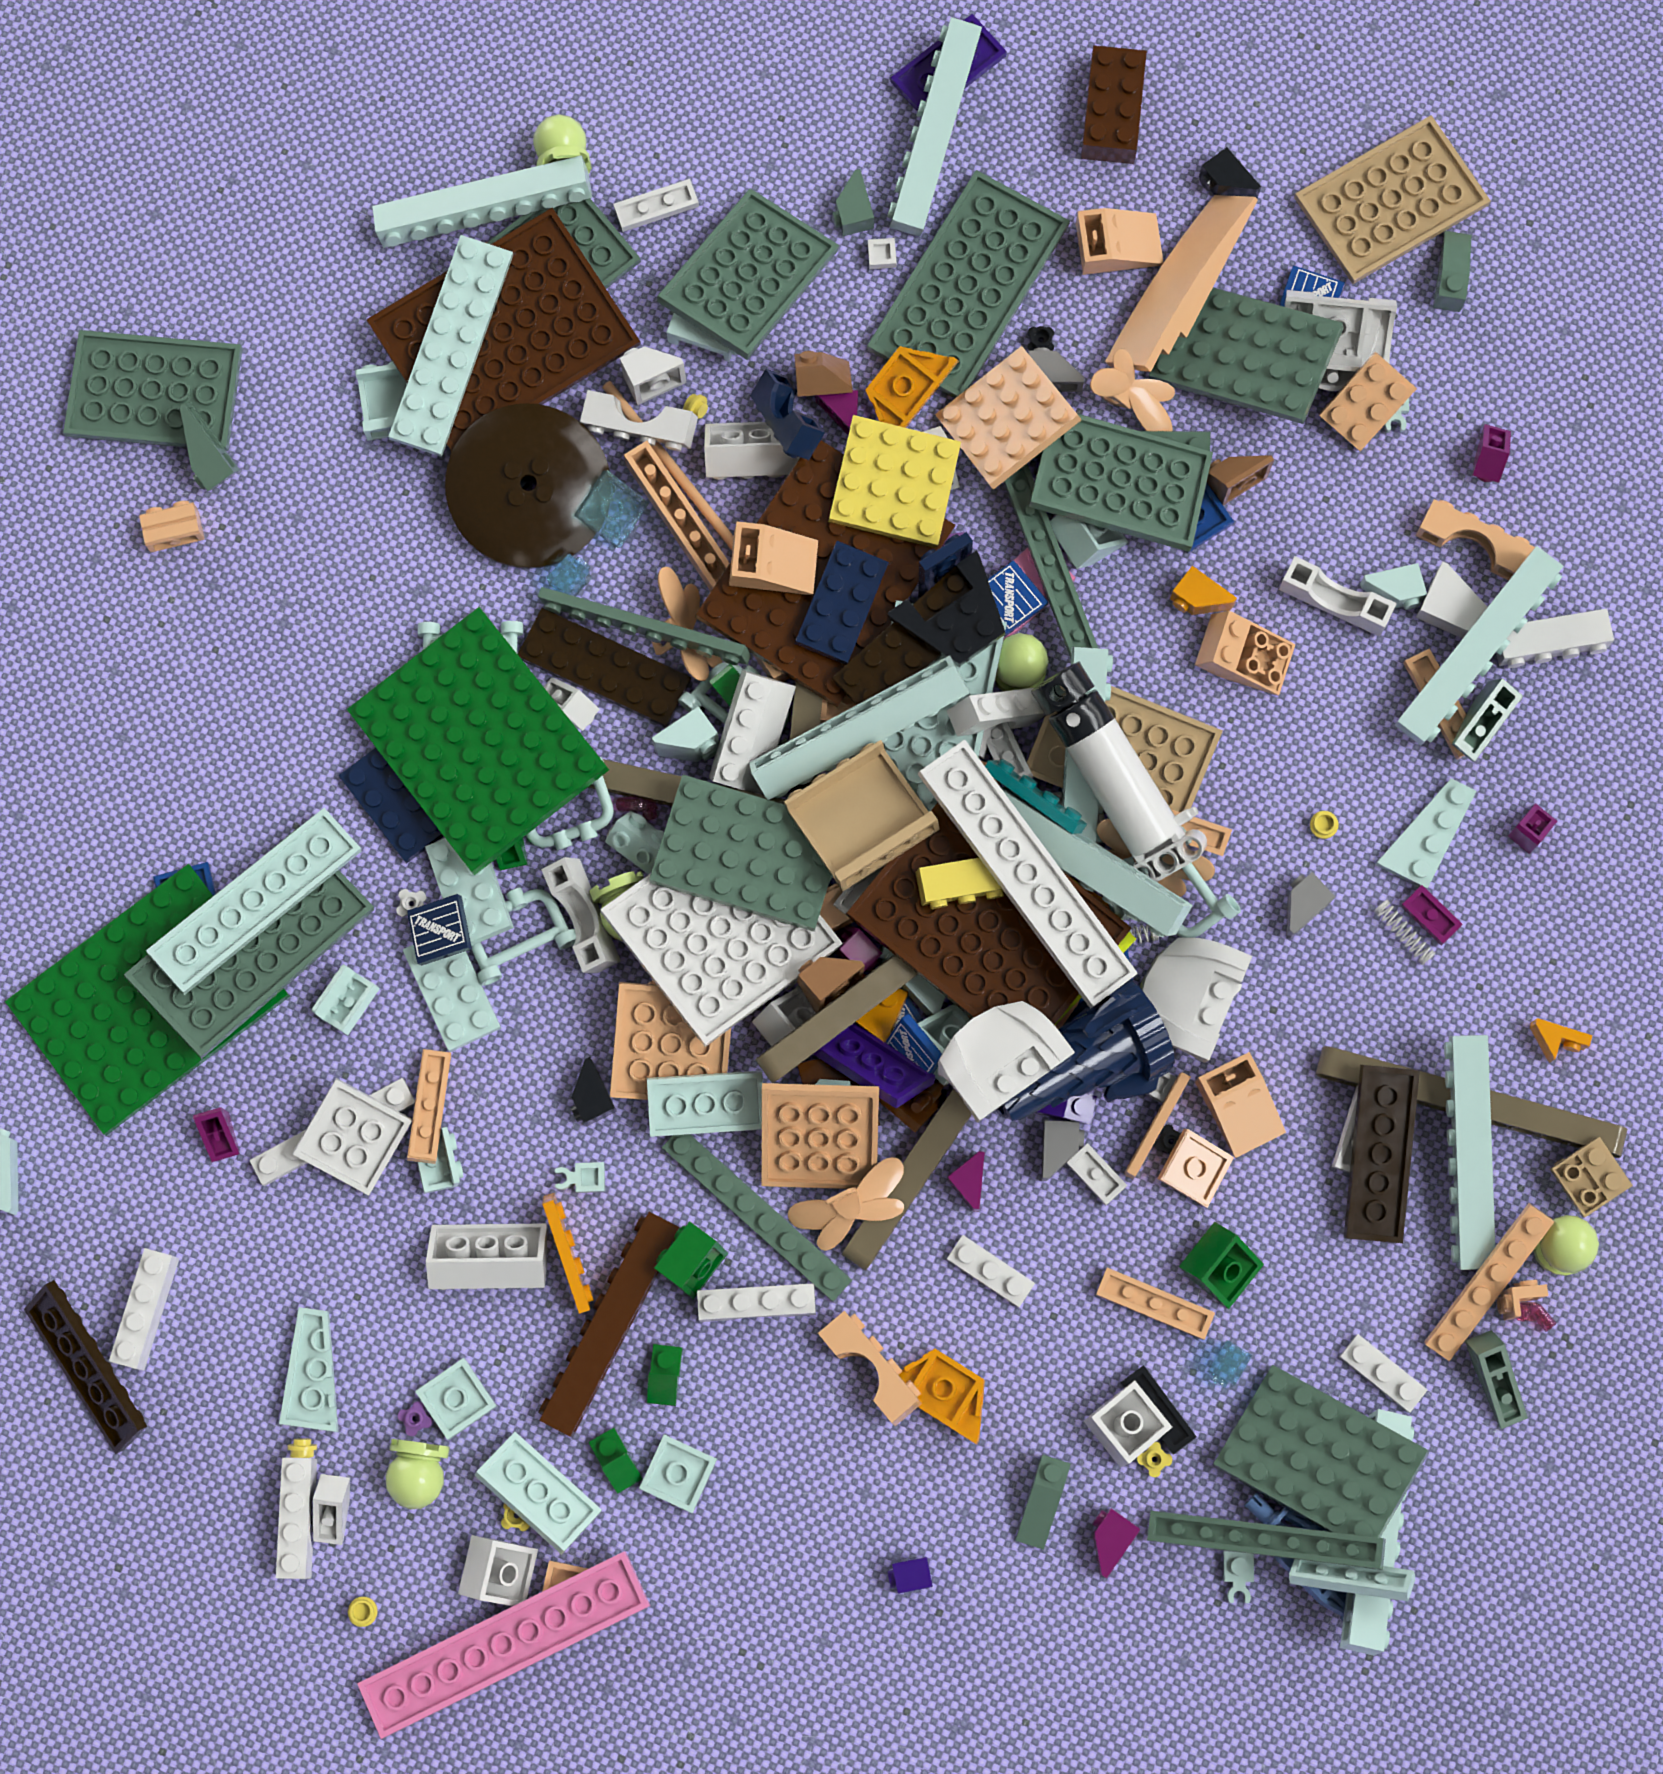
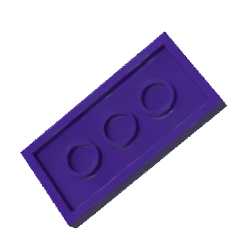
(913, 77)
(875, 1063)

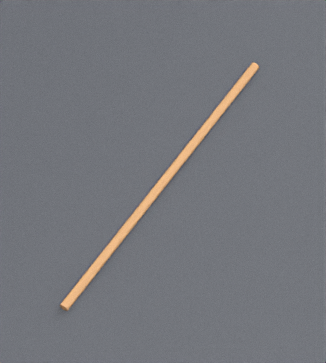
(676, 472)

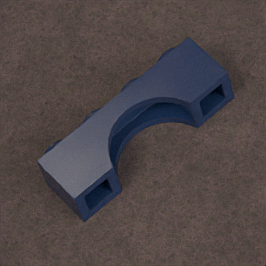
(795, 431)

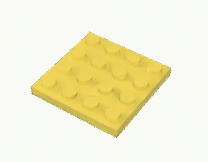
(894, 481)

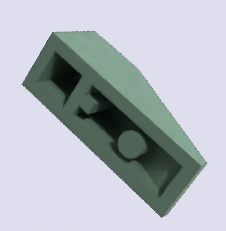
(1453, 272)
(206, 454)
(1486, 717)
(1497, 1378)
(1043, 1501)

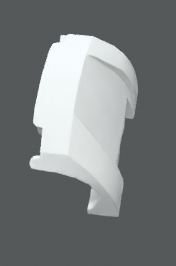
(1365, 331)
(1193, 991)
(1001, 1056)

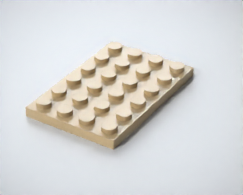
(1392, 199)
(1167, 742)

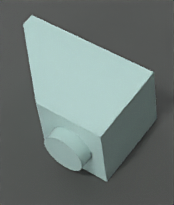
(1399, 585)

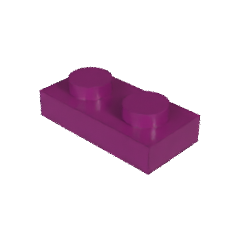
(1431, 915)

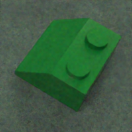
(690, 1259)
(1221, 1264)

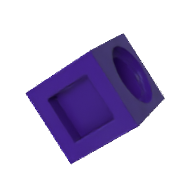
(910, 1575)

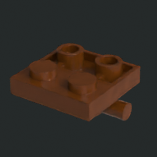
(920, 1107)

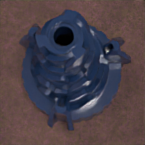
(1115, 1047)

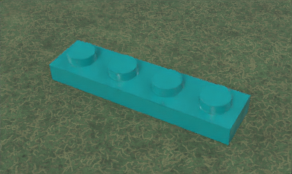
(1043, 801)

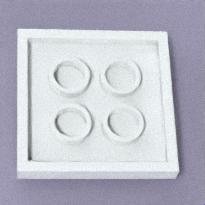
(352, 1136)

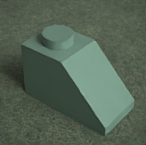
(853, 207)

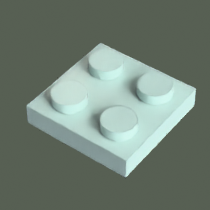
(456, 1399)
(678, 1473)

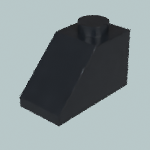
(1227, 176)
(591, 1096)

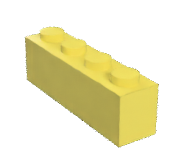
(956, 881)

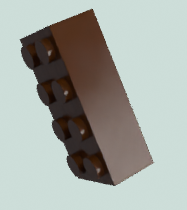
(1113, 104)

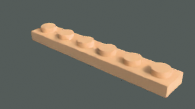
(1489, 1281)

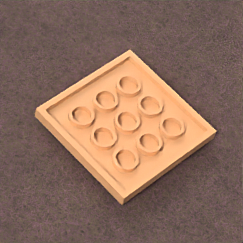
(1008, 417)
(657, 1043)
(818, 1135)

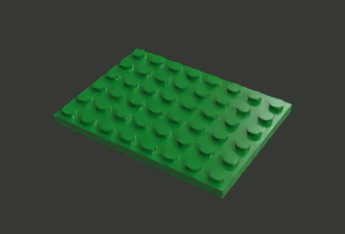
(477, 740)
(99, 1027)

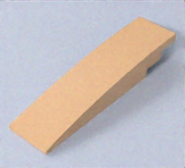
(1183, 282)

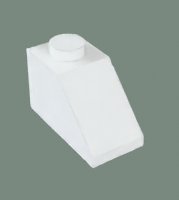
(572, 702)
(330, 1509)

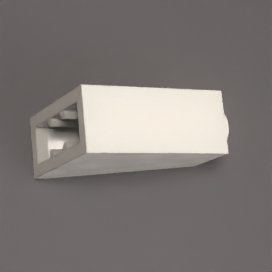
(1450, 603)

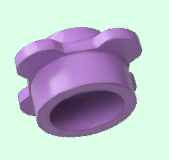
(423, 1421)

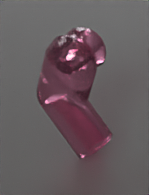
(1535, 1312)

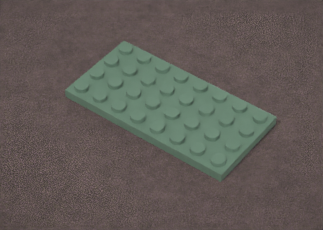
(971, 279)
(256, 971)

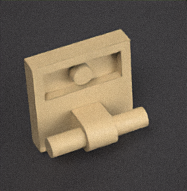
(1590, 1177)

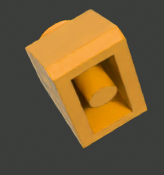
(1200, 594)

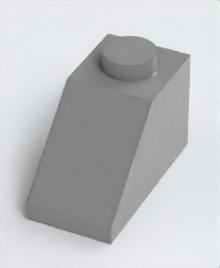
(1058, 370)
(1306, 902)
(1059, 1145)

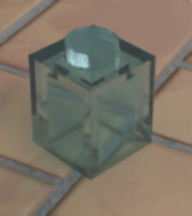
(570, 576)
(1228, 1364)

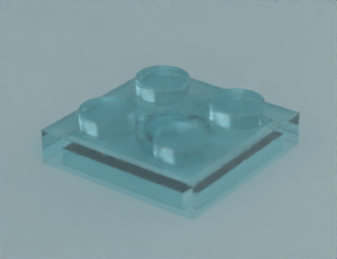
(611, 509)

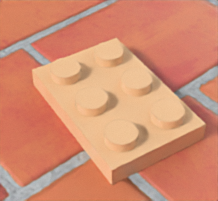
(1367, 401)

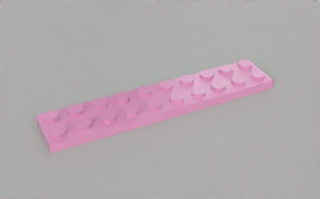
(503, 1644)

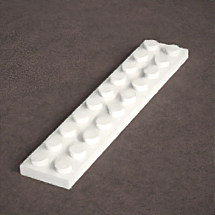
(1027, 873)

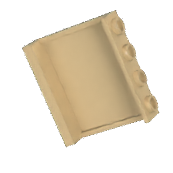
(860, 815)

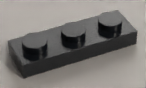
(1180, 1433)

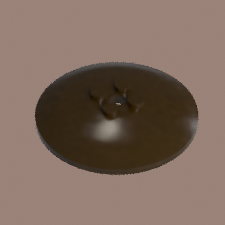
(486, 492)

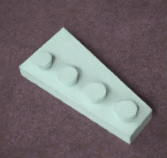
(1424, 843)
(310, 1381)

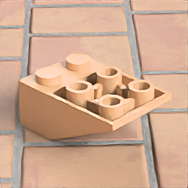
(1117, 240)
(772, 559)
(1244, 652)
(1241, 1104)

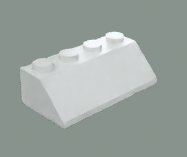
(744, 451)
(750, 729)
(487, 1256)

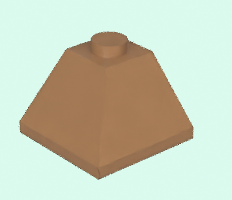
(821, 374)
(1237, 475)
(828, 979)

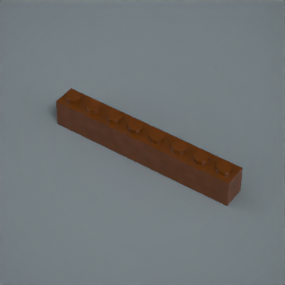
(609, 1325)

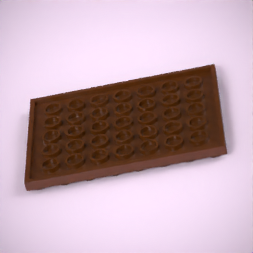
(543, 336)
(772, 619)
(970, 951)

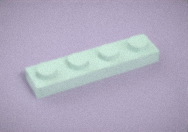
(1385, 1583)

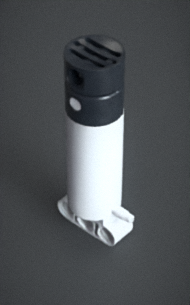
(1117, 774)

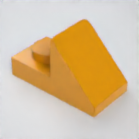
(1551, 1035)

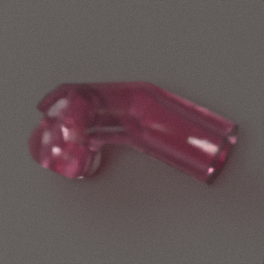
(637, 804)

